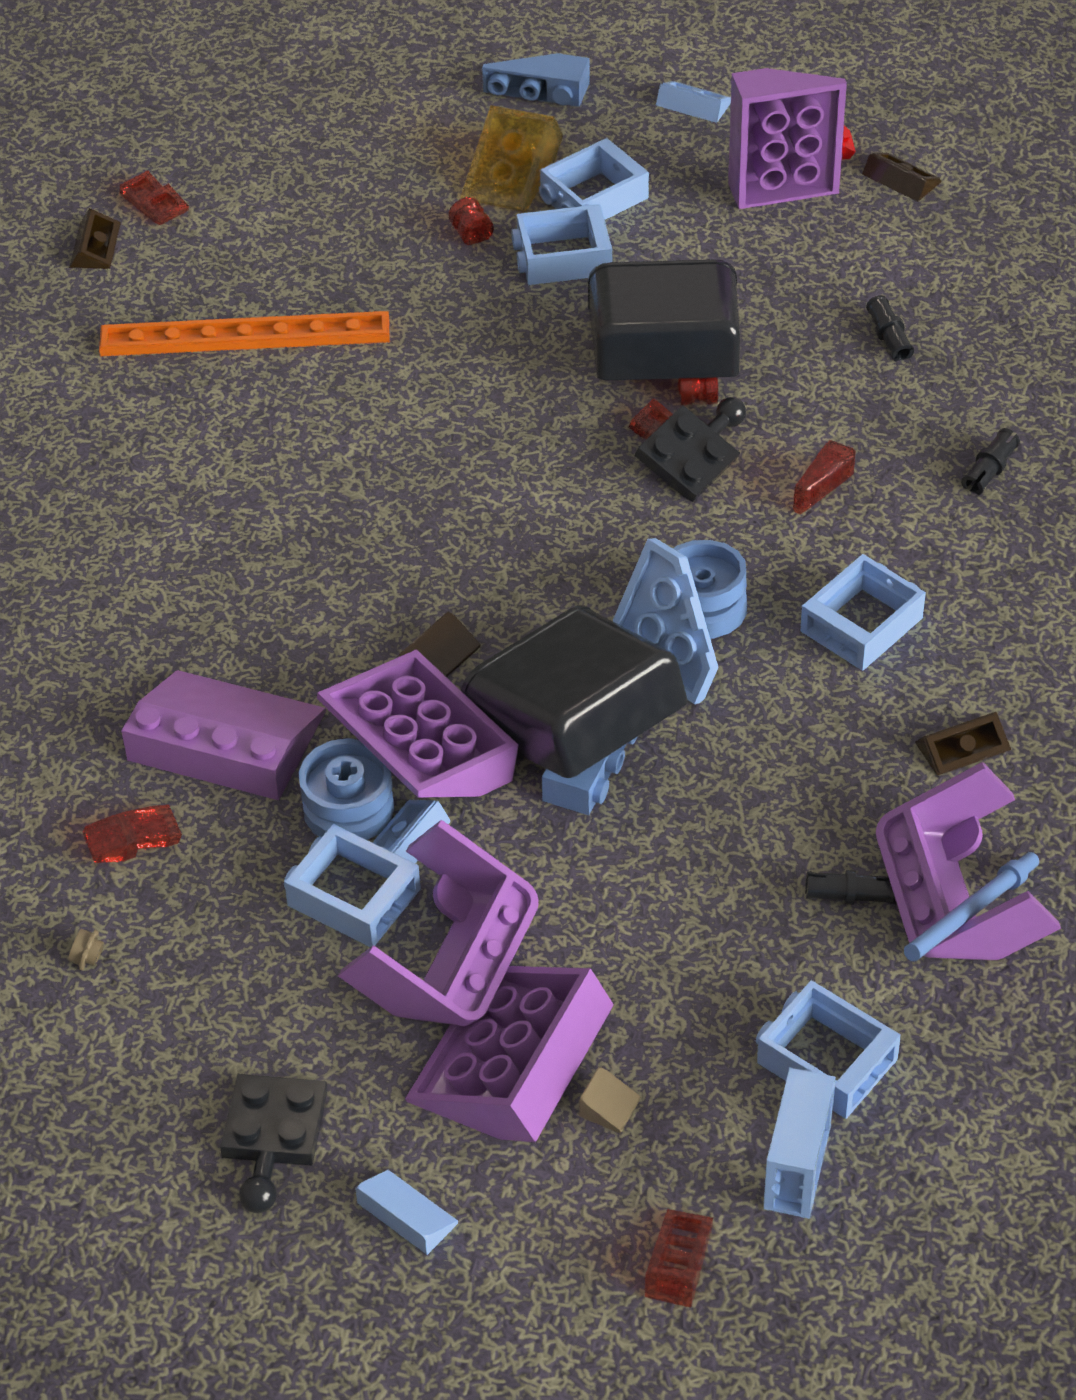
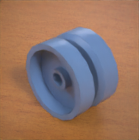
(719, 582)
(346, 788)

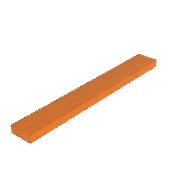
(244, 333)

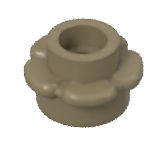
(86, 948)

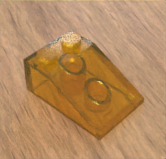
(510, 157)

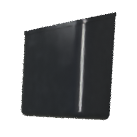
(664, 319)
(577, 690)

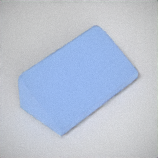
(692, 101)
(409, 824)
(405, 1210)

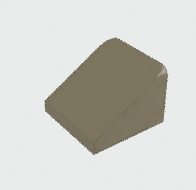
(608, 1101)

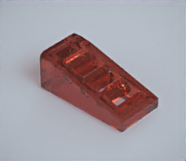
(826, 473)
(673, 1283)

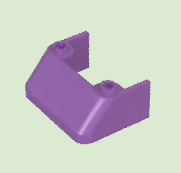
(922, 854)
(490, 919)

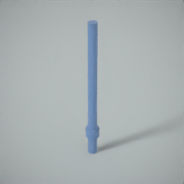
(1008, 878)

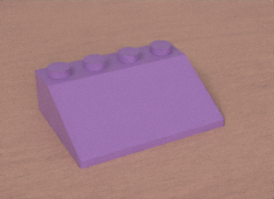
(784, 136)
(424, 729)
(221, 733)
(519, 1056)

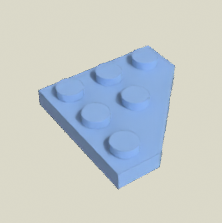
(667, 611)

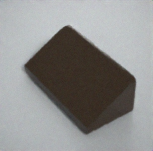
(900, 175)
(95, 241)
(445, 644)
(964, 743)

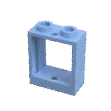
(602, 157)
(557, 226)
(846, 638)
(382, 909)
(816, 1002)
(799, 1142)

